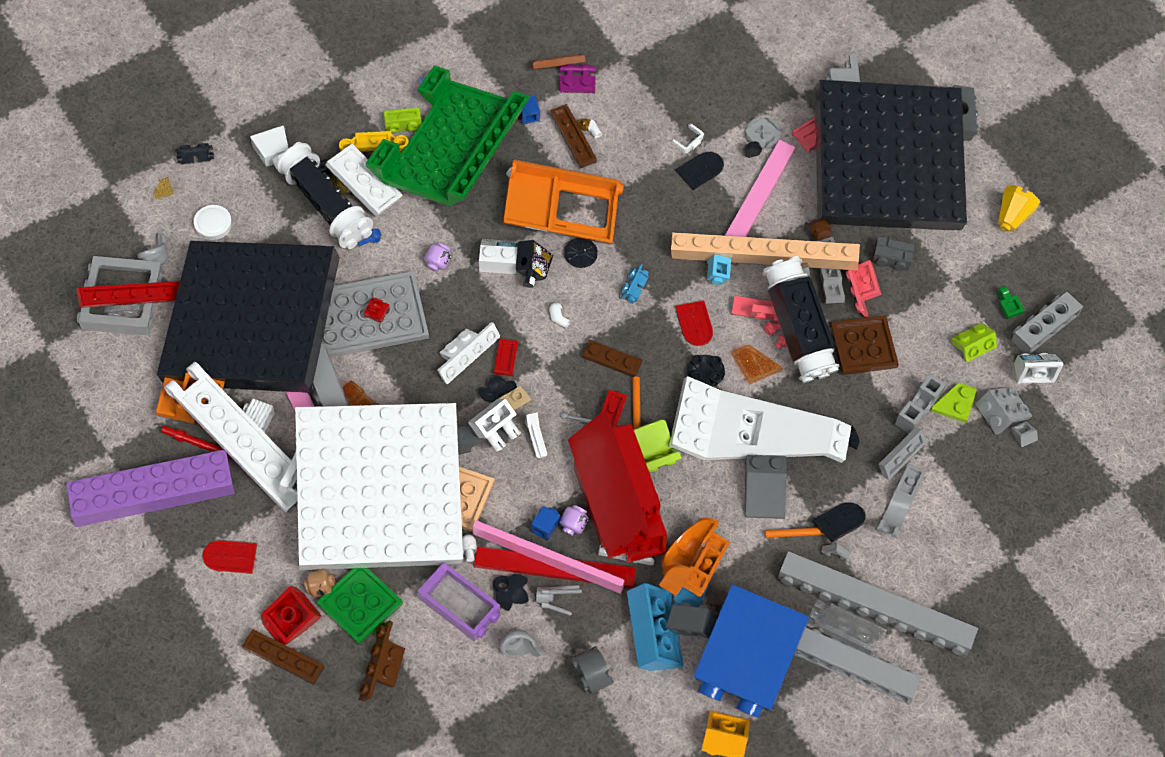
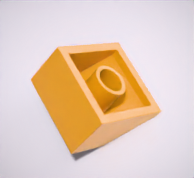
(725, 735)

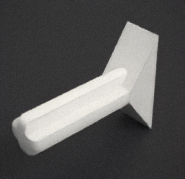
(532, 424)

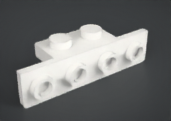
(465, 350)

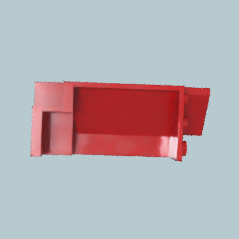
(618, 490)

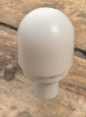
(469, 547)

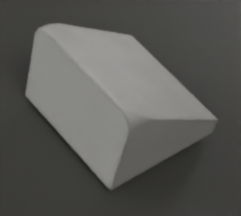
(1024, 433)

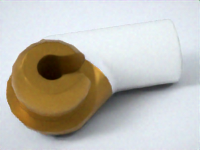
(591, 126)

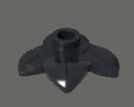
(496, 388)
(512, 593)

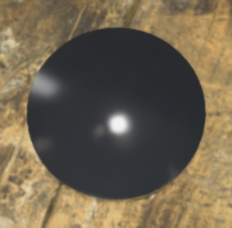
(706, 369)

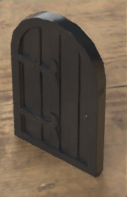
(701, 169)
(840, 520)

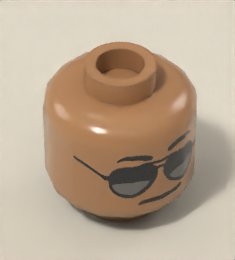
(319, 582)

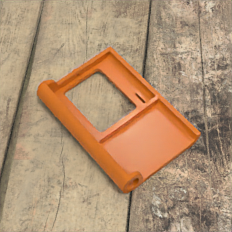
(535, 196)

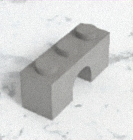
(922, 403)

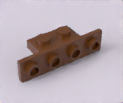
(383, 664)

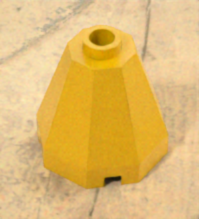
(1016, 207)

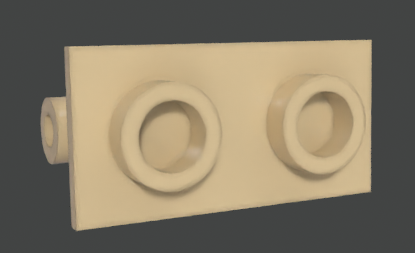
(516, 398)

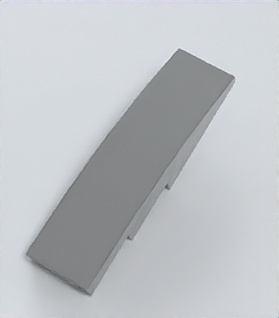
(831, 282)

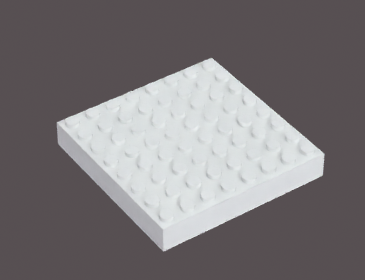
(378, 486)

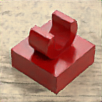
(376, 310)

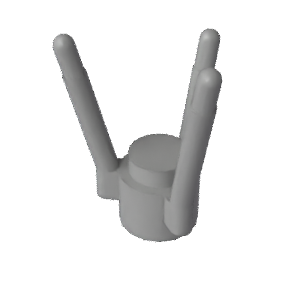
(546, 595)

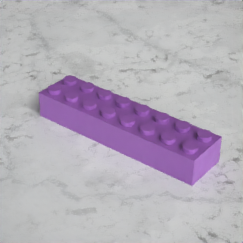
(150, 488)

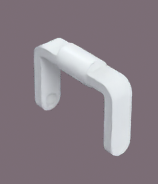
(693, 144)

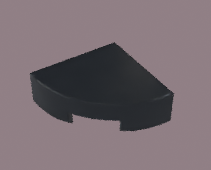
(853, 439)

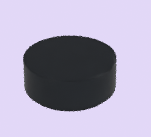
(752, 149)

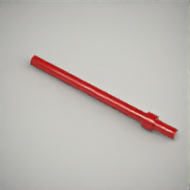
(180, 435)

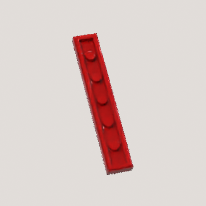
(127, 294)

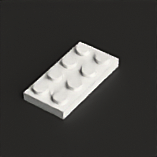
(352, 172)

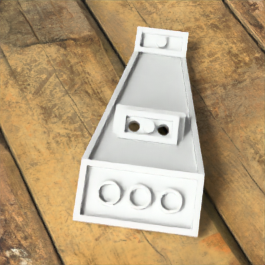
(714, 421)

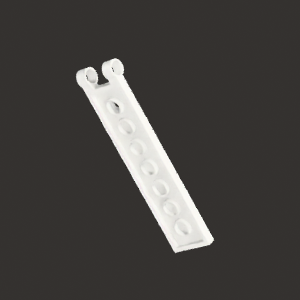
(235, 433)

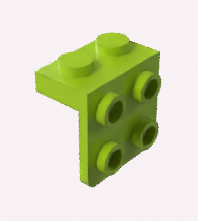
(654, 444)

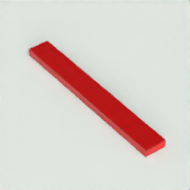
(518, 563)

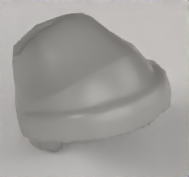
(157, 253)
(522, 640)

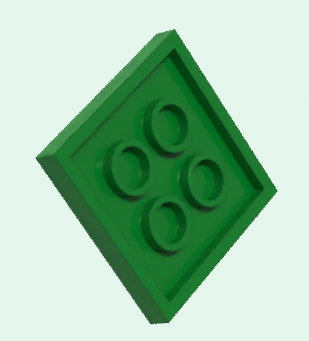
(359, 603)

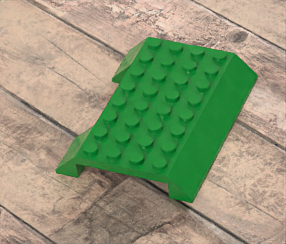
(451, 141)

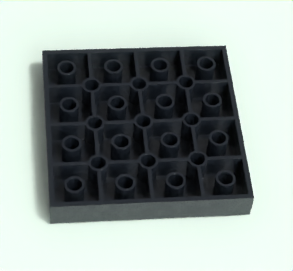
(890, 155)
(251, 314)

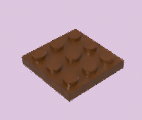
(864, 345)

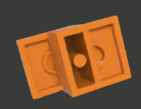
(170, 408)

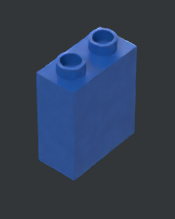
(750, 651)

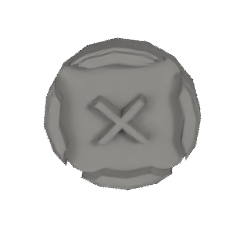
(764, 131)

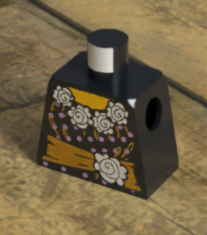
(532, 262)

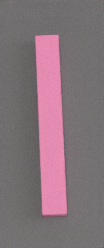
(761, 190)
(548, 557)

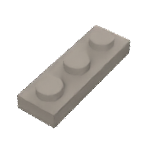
(902, 453)

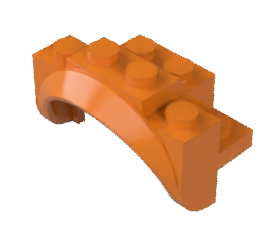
(686, 564)

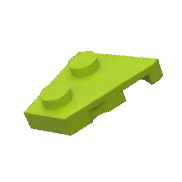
(956, 403)

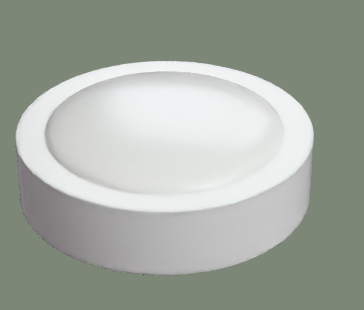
(212, 222)

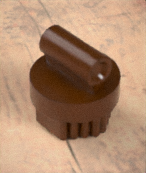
(820, 230)

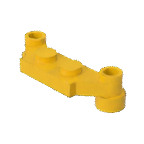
(370, 140)

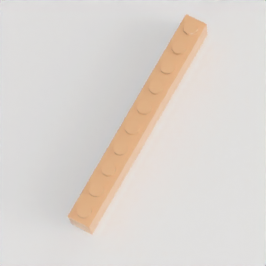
(765, 250)

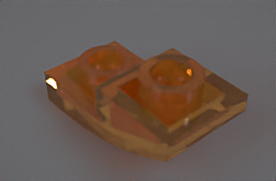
(356, 395)

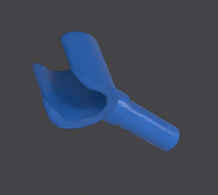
(375, 237)

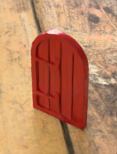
(695, 323)
(230, 556)

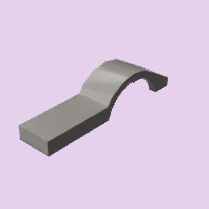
(902, 500)

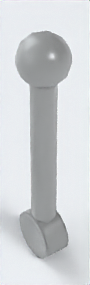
(564, 415)

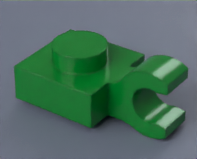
(1009, 304)

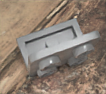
(1002, 408)

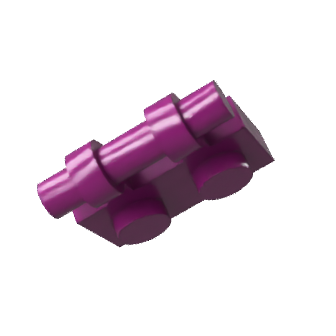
(577, 83)

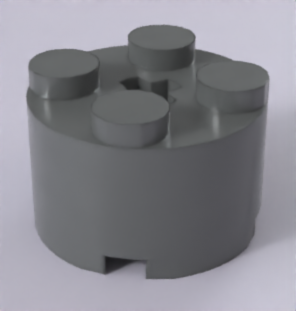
(593, 670)

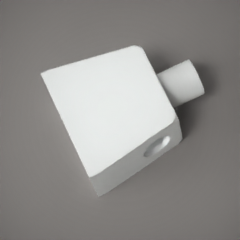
(270, 145)

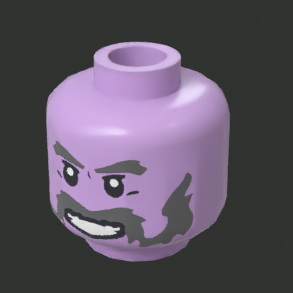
(438, 256)
(574, 520)

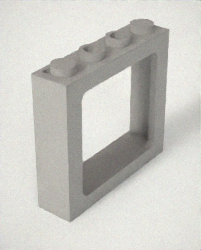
(118, 324)

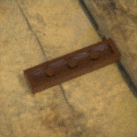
(573, 136)
(283, 656)

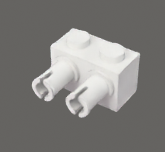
(491, 419)

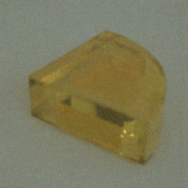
(163, 189)

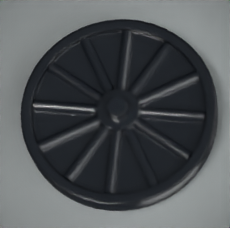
(580, 252)

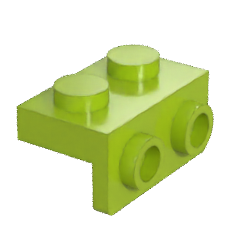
(402, 119)
(975, 341)

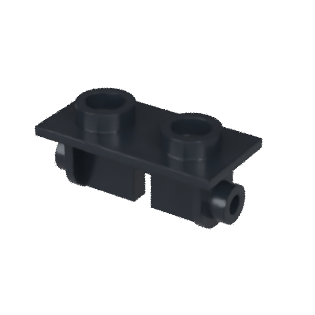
(202, 152)

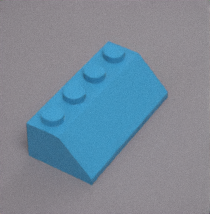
(654, 643)

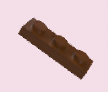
(612, 358)

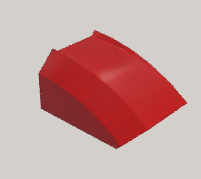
(289, 615)

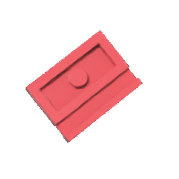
(806, 135)

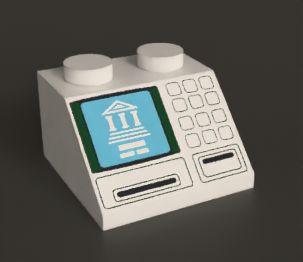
(498, 256)
(1037, 368)

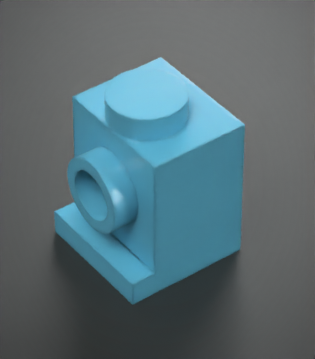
(722, 266)

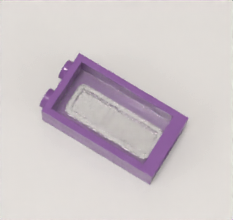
(459, 602)

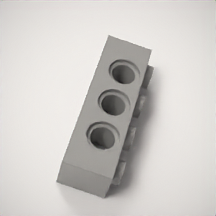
(1069, 310)

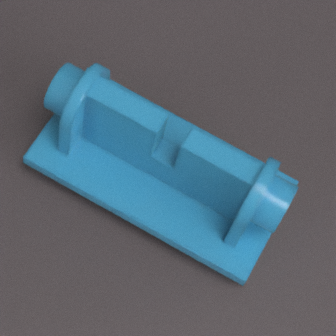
(630, 289)

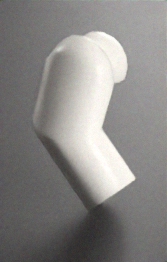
(556, 315)

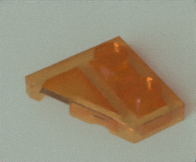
(755, 364)

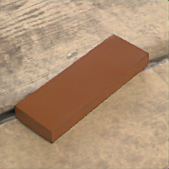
(557, 61)

